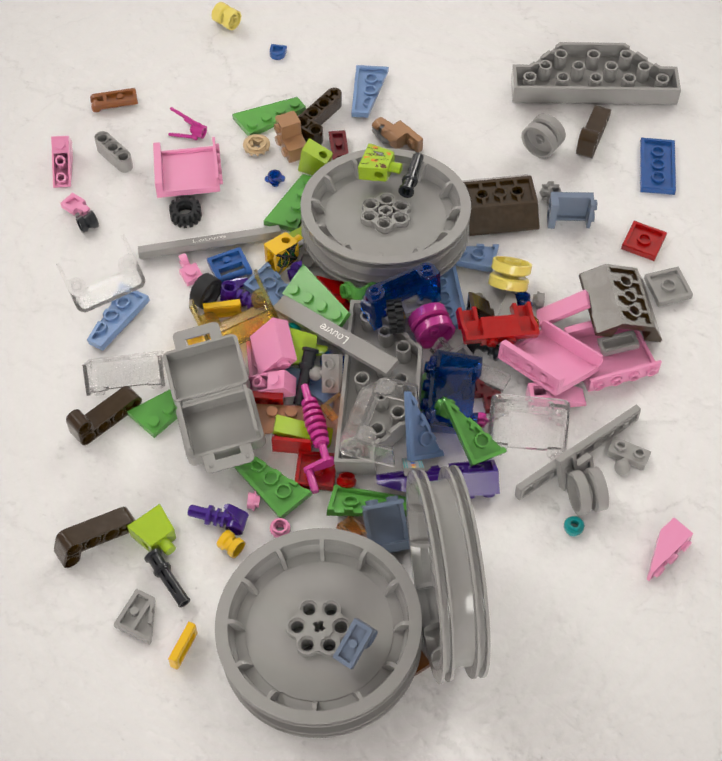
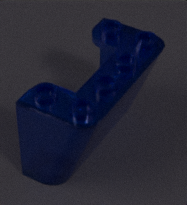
(453, 377)

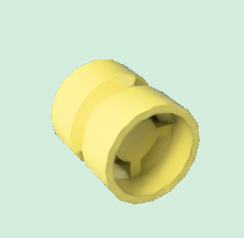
(226, 15)

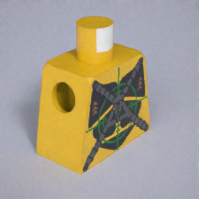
(282, 251)

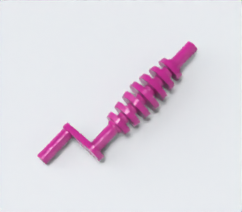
(317, 429)

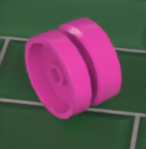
(431, 323)

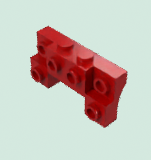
(495, 329)

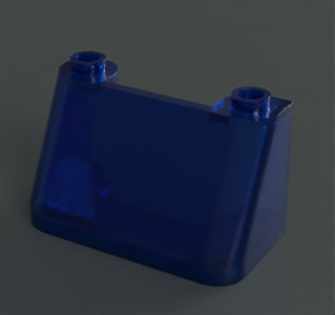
(418, 281)

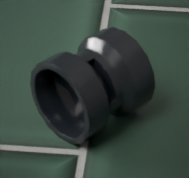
(87, 221)

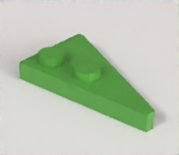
(475, 442)

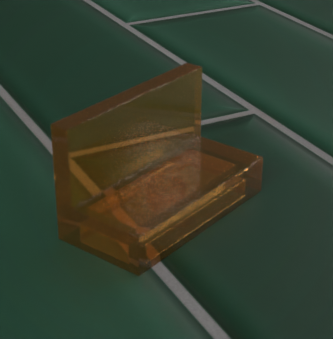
(328, 411)

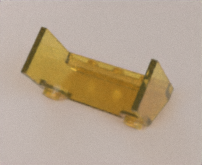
(246, 322)

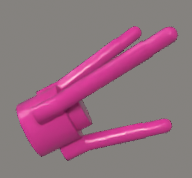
(196, 128)

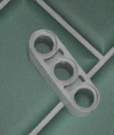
(113, 151)

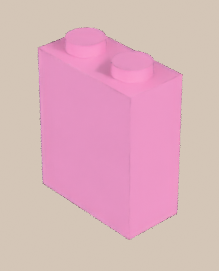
(273, 346)

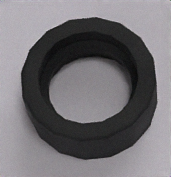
(205, 290)

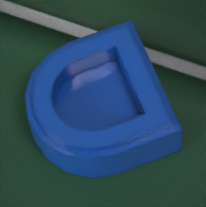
(278, 52)

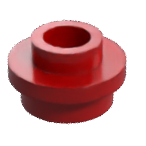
(346, 480)

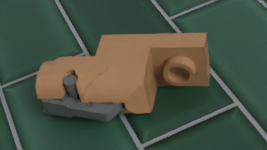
(397, 134)

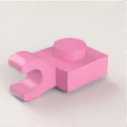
(75, 204)
(188, 272)

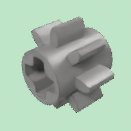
(547, 189)

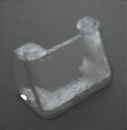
(529, 423)

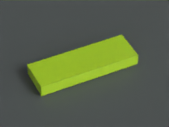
(294, 428)

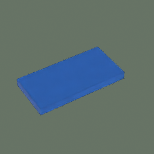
(657, 166)

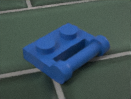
(228, 261)

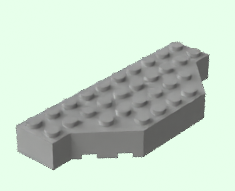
(594, 75)
(389, 413)

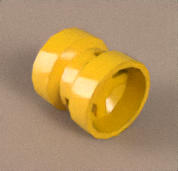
(230, 543)

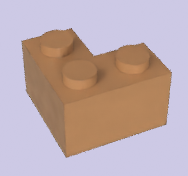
(289, 135)

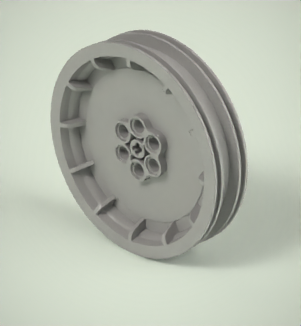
(371, 231)
(448, 573)
(311, 690)

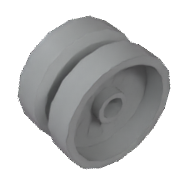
(543, 135)
(587, 491)

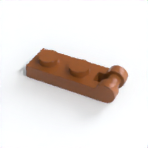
(113, 99)

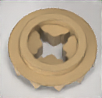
(256, 139)

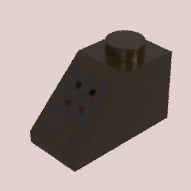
(481, 304)

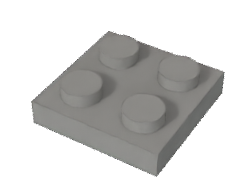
(668, 286)

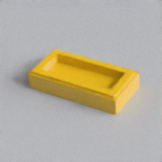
(223, 308)
(183, 645)

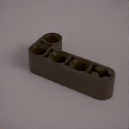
(318, 113)
(592, 133)
(103, 416)
(91, 533)

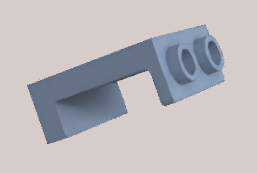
(571, 207)
(386, 523)

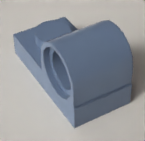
(357, 638)

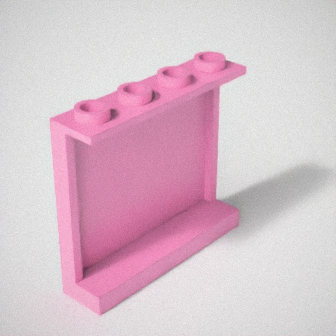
(187, 170)
(552, 359)
(616, 367)

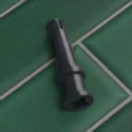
(410, 179)
(305, 366)
(163, 570)

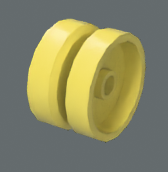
(510, 273)

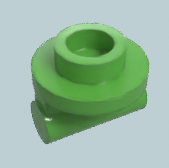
(440, 409)

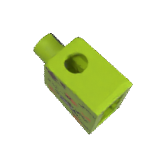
(378, 164)

